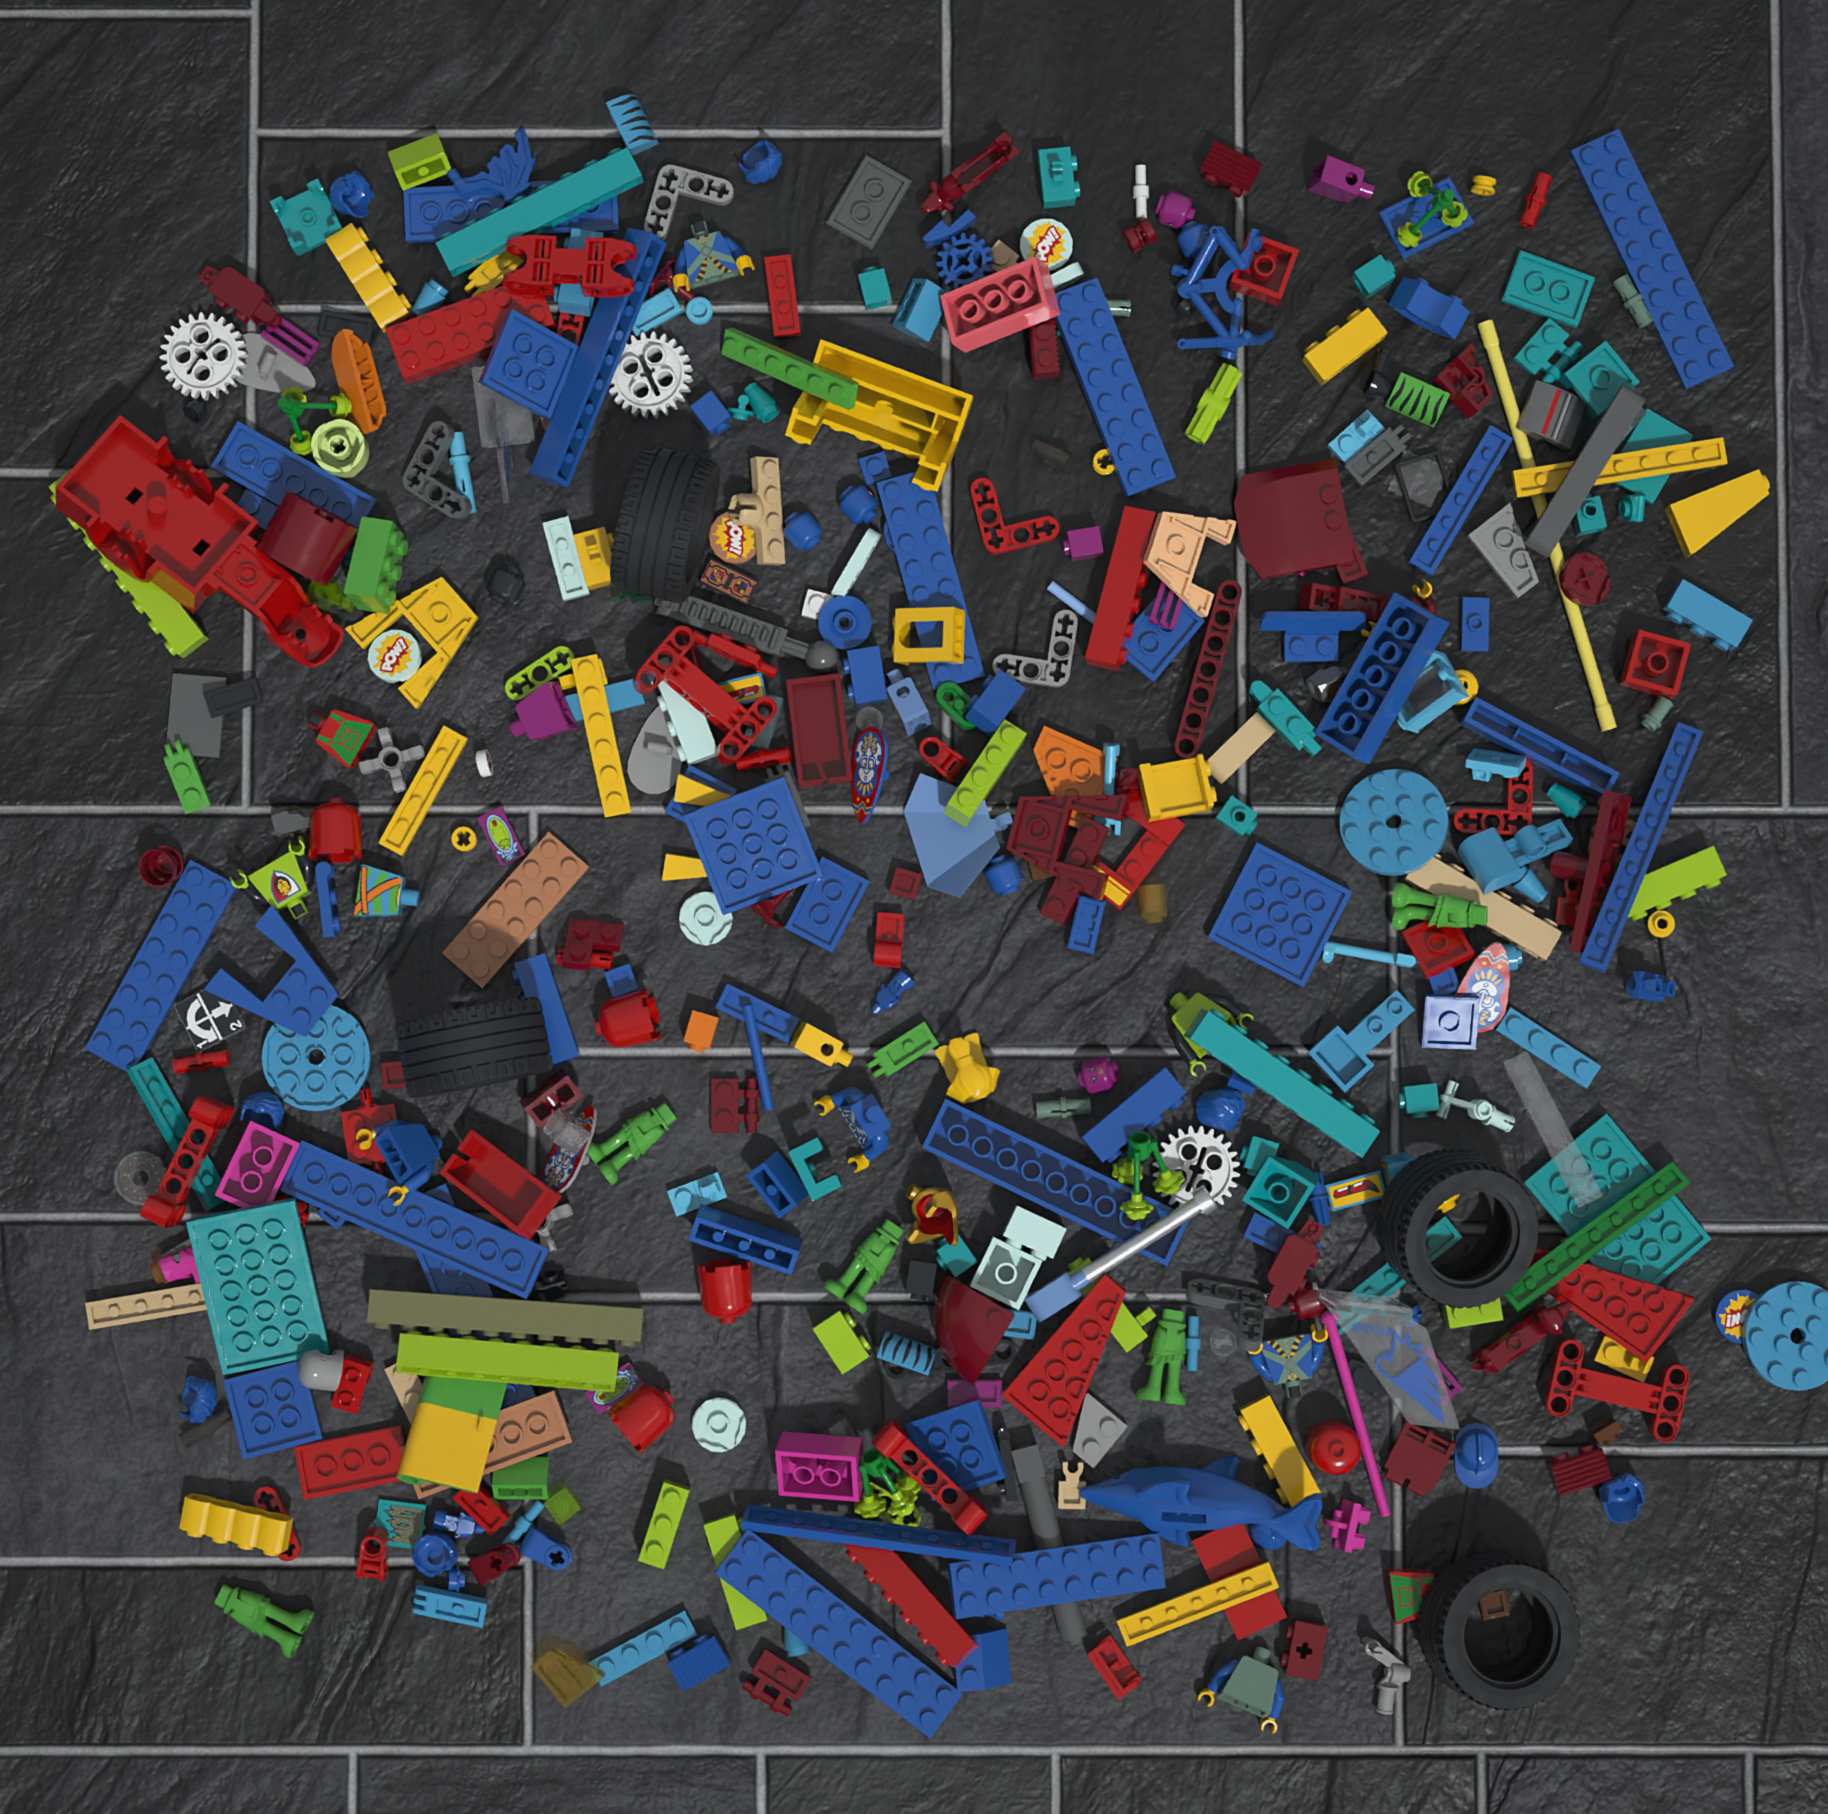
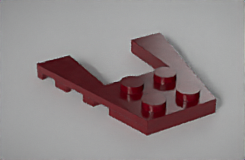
(1041, 830)

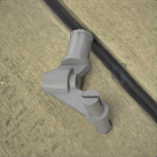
(1394, 1674)

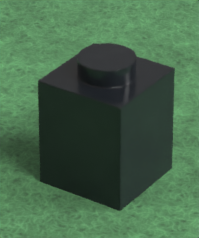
(920, 1279)

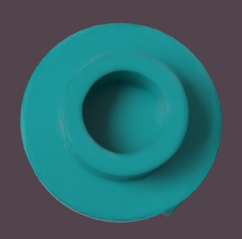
(740, 413)
(1632, 507)

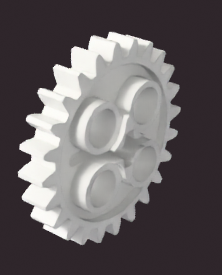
(186, 340)
(671, 365)
(1219, 1179)

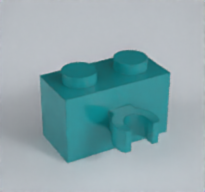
(1057, 177)

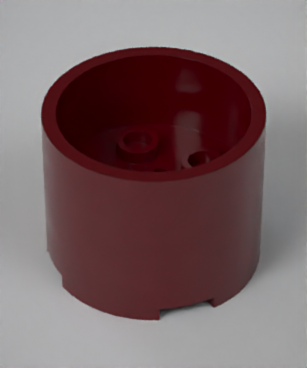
(307, 538)

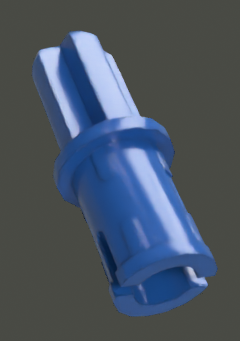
(1319, 1202)

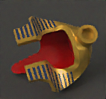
(936, 1214)

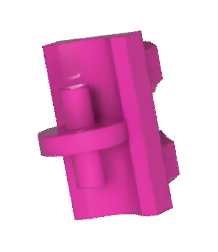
(1345, 1524)

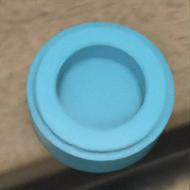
(699, 311)

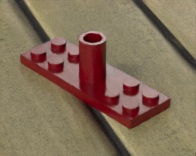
(1597, 869)

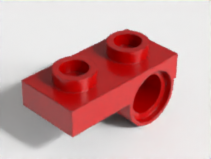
(888, 940)
(352, 1385)

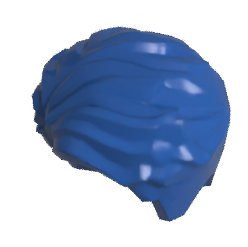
(761, 162)
(351, 194)
(1220, 1108)
(263, 1109)
(199, 1398)
(1622, 1498)
(434, 1553)

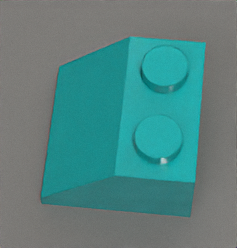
(1281, 1189)

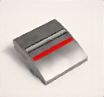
(1551, 414)

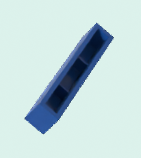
(1538, 747)

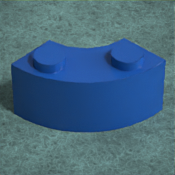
(1429, 307)

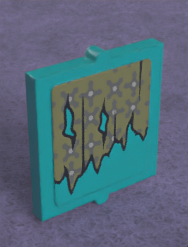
(402, 1521)

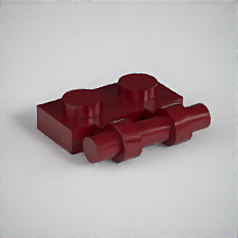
(725, 1105)
(780, 1675)

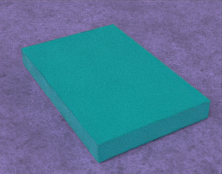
(1548, 289)
(1650, 433)

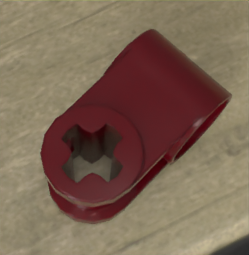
(494, 1562)

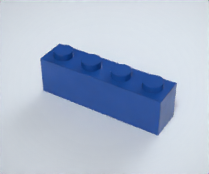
(539, 981)
(746, 1239)

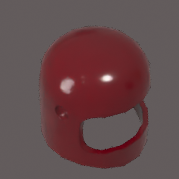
(153, 862)

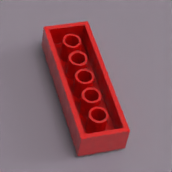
(460, 331)

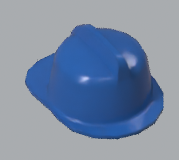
(1476, 1455)

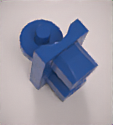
(1650, 986)

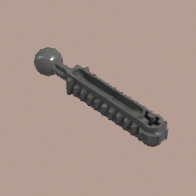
(819, 656)

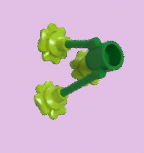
(1130, 1172)
(902, 1492)

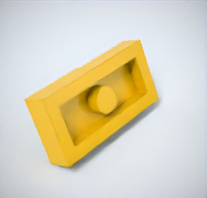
(1620, 1359)

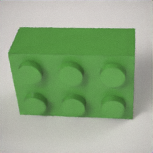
(375, 565)

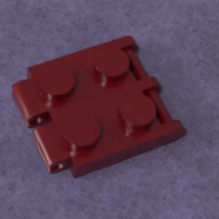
(1417, 1459)

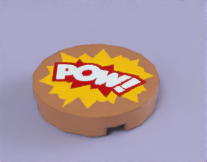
(732, 542)

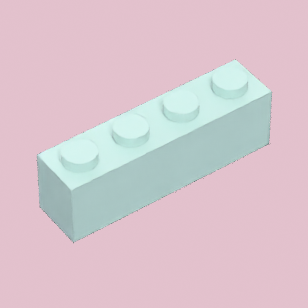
(685, 723)

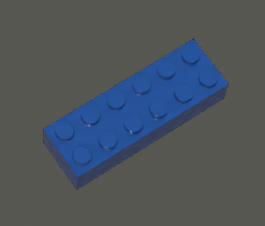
(1381, 678)

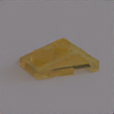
(566, 1675)

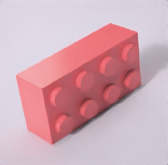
(1000, 304)

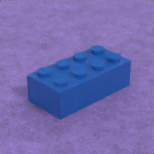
(1134, 1114)

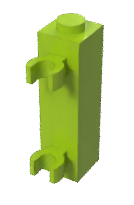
(1126, 1328)

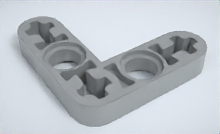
(681, 187)
(1045, 666)

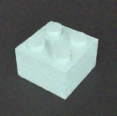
(1034, 1232)
(1005, 1273)

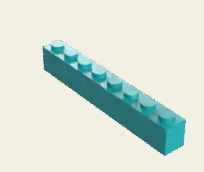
(540, 211)
(1281, 1082)

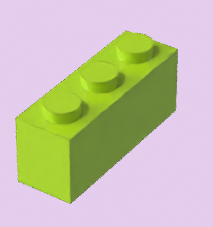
(664, 1524)

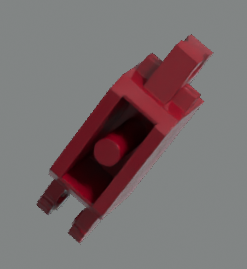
(240, 295)
(1292, 1262)

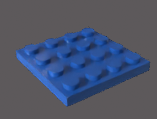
(753, 845)
(1279, 915)

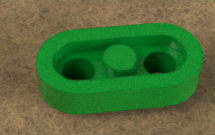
(957, 706)

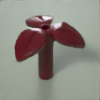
(665, 276)
(1126, 780)
(767, 908)

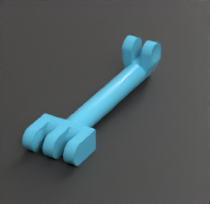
(1110, 752)
(1398, 959)

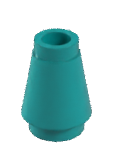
(762, 403)
(1567, 800)

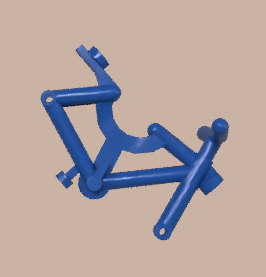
(1191, 286)

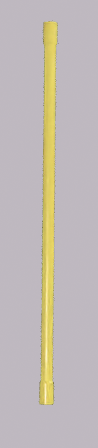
(1491, 344)

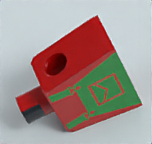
(342, 735)
(1407, 1592)

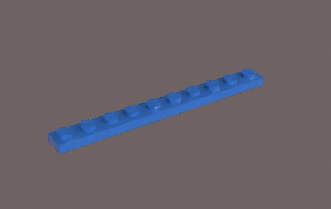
(1641, 847)
(879, 1535)

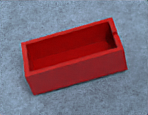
(500, 1185)

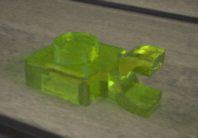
(328, 596)

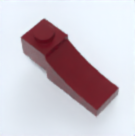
(1328, 598)

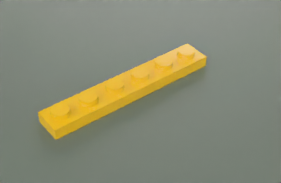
(601, 735)
(1197, 1603)

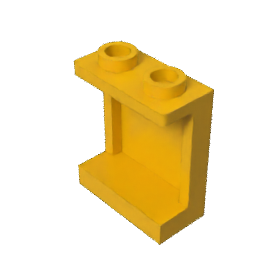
(1176, 788)

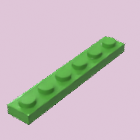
(790, 368)

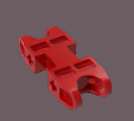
(550, 265)

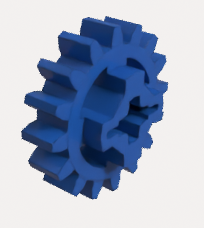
(958, 271)

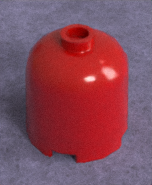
(335, 832)
(629, 1020)
(725, 1288)
(643, 1415)
(1332, 1447)

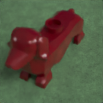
(969, 174)
(1520, 1337)

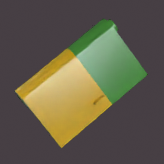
(452, 1432)

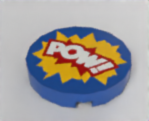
(1731, 1312)

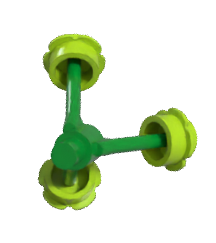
(1452, 211)
(294, 402)

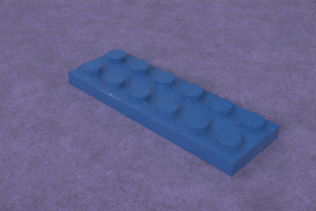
(273, 470)

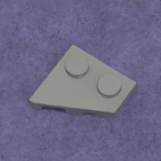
(1096, 1431)

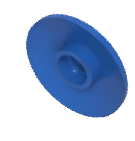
(858, 617)

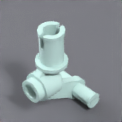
(1476, 1109)

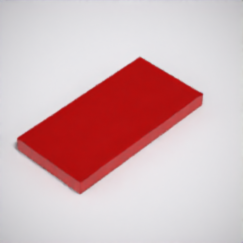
(350, 1462)
(1227, 1553)

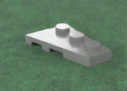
(1504, 550)

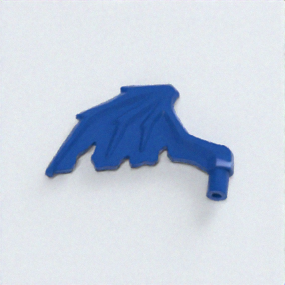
(506, 174)

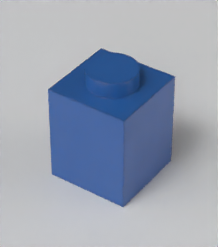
(711, 414)

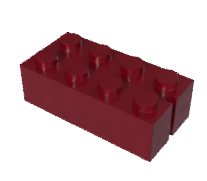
(819, 731)

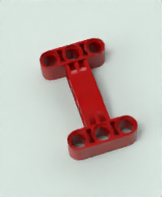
(704, 695)
(165, 1206)
(1616, 1390)
(964, 1510)

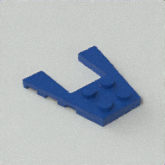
(299, 996)

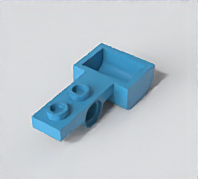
(1499, 862)
(1344, 1055)

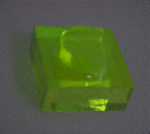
(562, 1505)

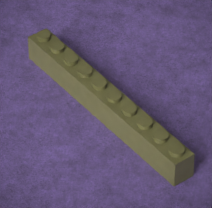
(505, 1315)

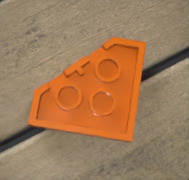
(1069, 768)

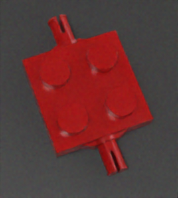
(746, 655)
(366, 1117)

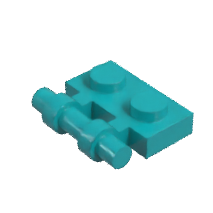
(1542, 347)

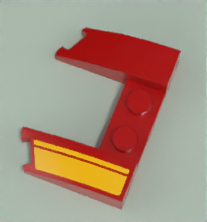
(1142, 857)

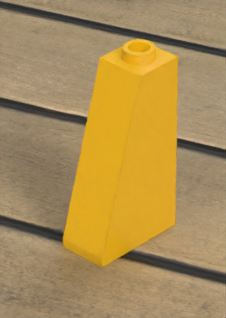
(1711, 511)

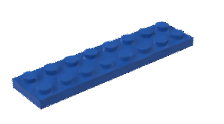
(441, 209)
(1112, 388)
(927, 570)
(161, 966)
(1057, 1575)

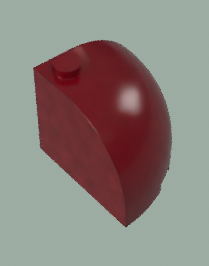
(967, 1327)

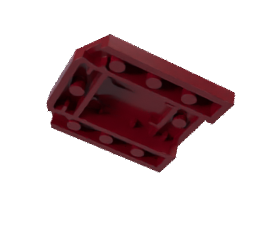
(1293, 520)

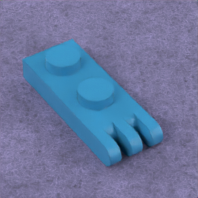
(450, 1606)

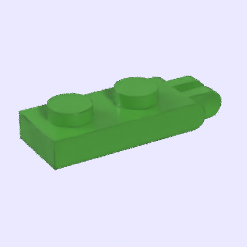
(186, 777)
(903, 1050)

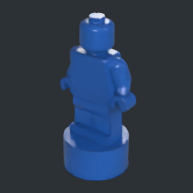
(889, 995)
(462, 1525)

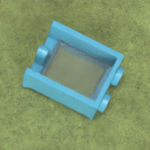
(1432, 694)

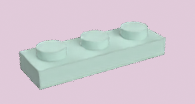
(565, 558)

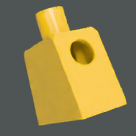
(810, 1040)

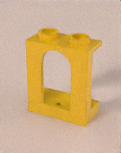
(953, 635)

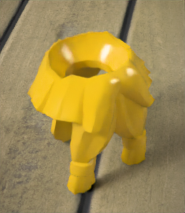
(967, 1069)

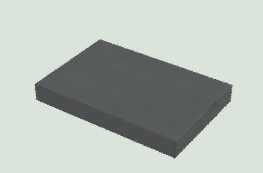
(869, 202)
(190, 716)

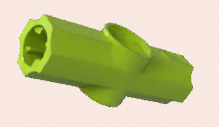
(1213, 403)

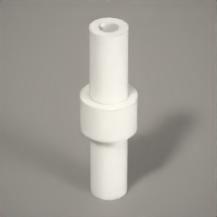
(1140, 192)

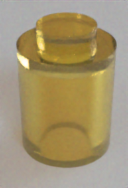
(1152, 903)

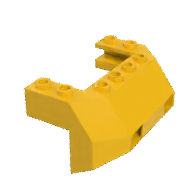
(890, 409)

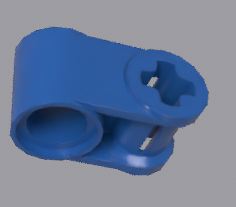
(541, 1546)

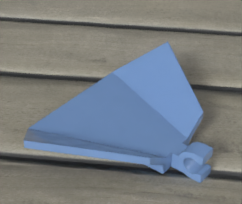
(945, 849)

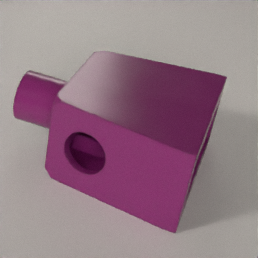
(1339, 180)
(543, 714)

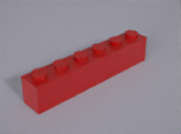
(1121, 591)
(916, 1601)

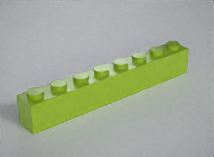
(166, 613)
(507, 1362)

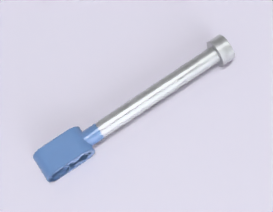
(1067, 1288)

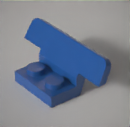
(1312, 634)

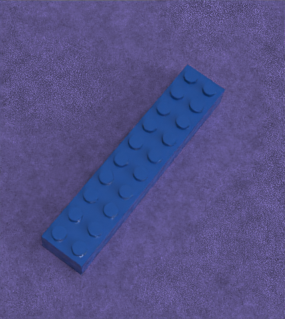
(1044, 1177)

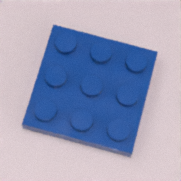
(528, 364)
(272, 1410)
(960, 1445)

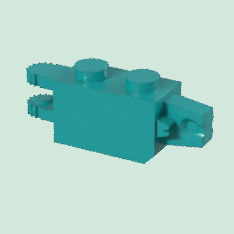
(1284, 717)

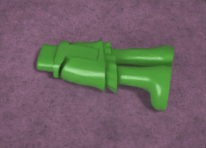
(1448, 911)
(641, 1134)
(872, 1255)
(1169, 1348)
(253, 1612)

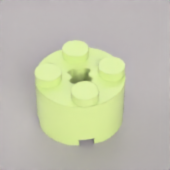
(340, 433)

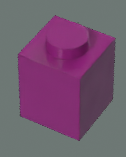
(1083, 543)

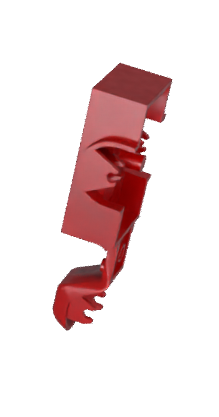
(169, 520)

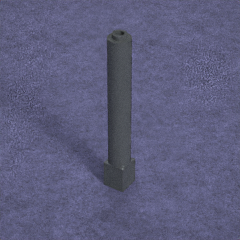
(1046, 1531)

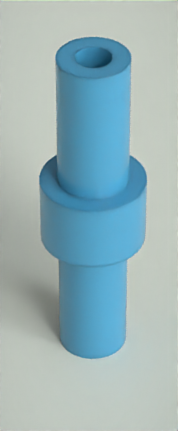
(1193, 1343)
(524, 1522)

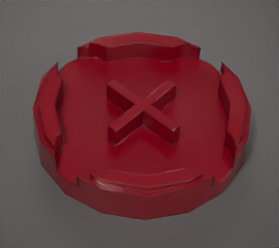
(1584, 579)

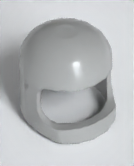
(321, 1370)

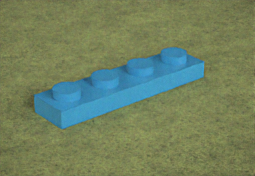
(1547, 1048)
(644, 1647)

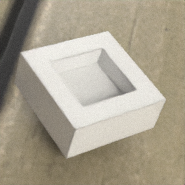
(813, 603)

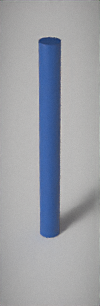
(758, 1058)

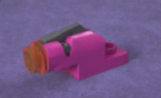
(175, 1264)

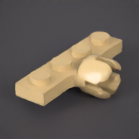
(762, 510)

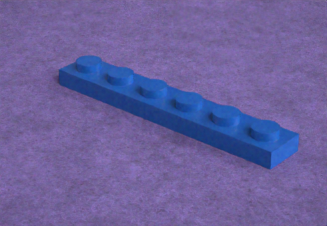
(1460, 500)

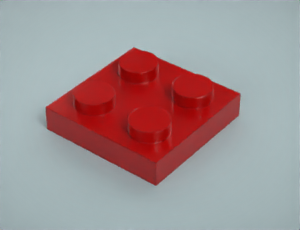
(1437, 947)

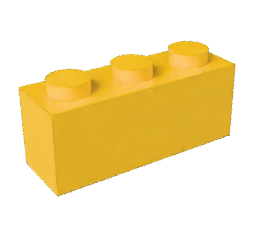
(1343, 345)

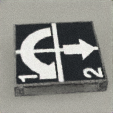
(209, 1019)

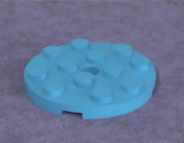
(1397, 849)
(322, 1085)
(1768, 1333)

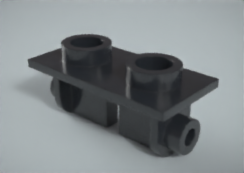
(551, 1284)

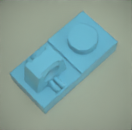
(1356, 437)
(1487, 762)
(697, 1193)

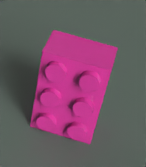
(257, 1166)
(819, 1466)

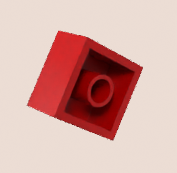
(1267, 272)
(1655, 664)

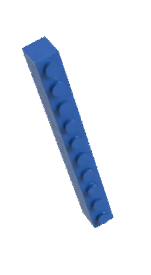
(595, 365)

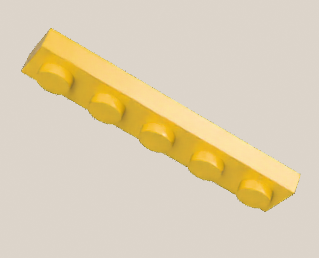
(423, 791)

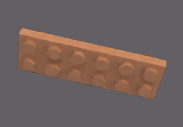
(515, 910)
(519, 1435)

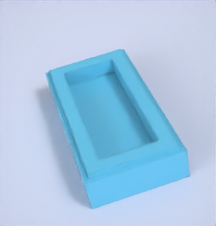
(656, 312)

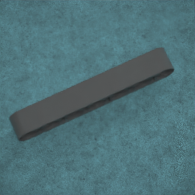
(1585, 471)

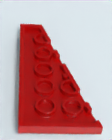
(1621, 1306)
(1060, 1372)

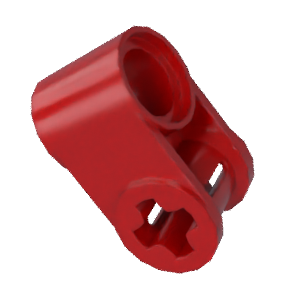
(943, 759)
(374, 1559)

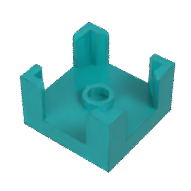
(307, 218)
(1599, 379)
(808, 1172)

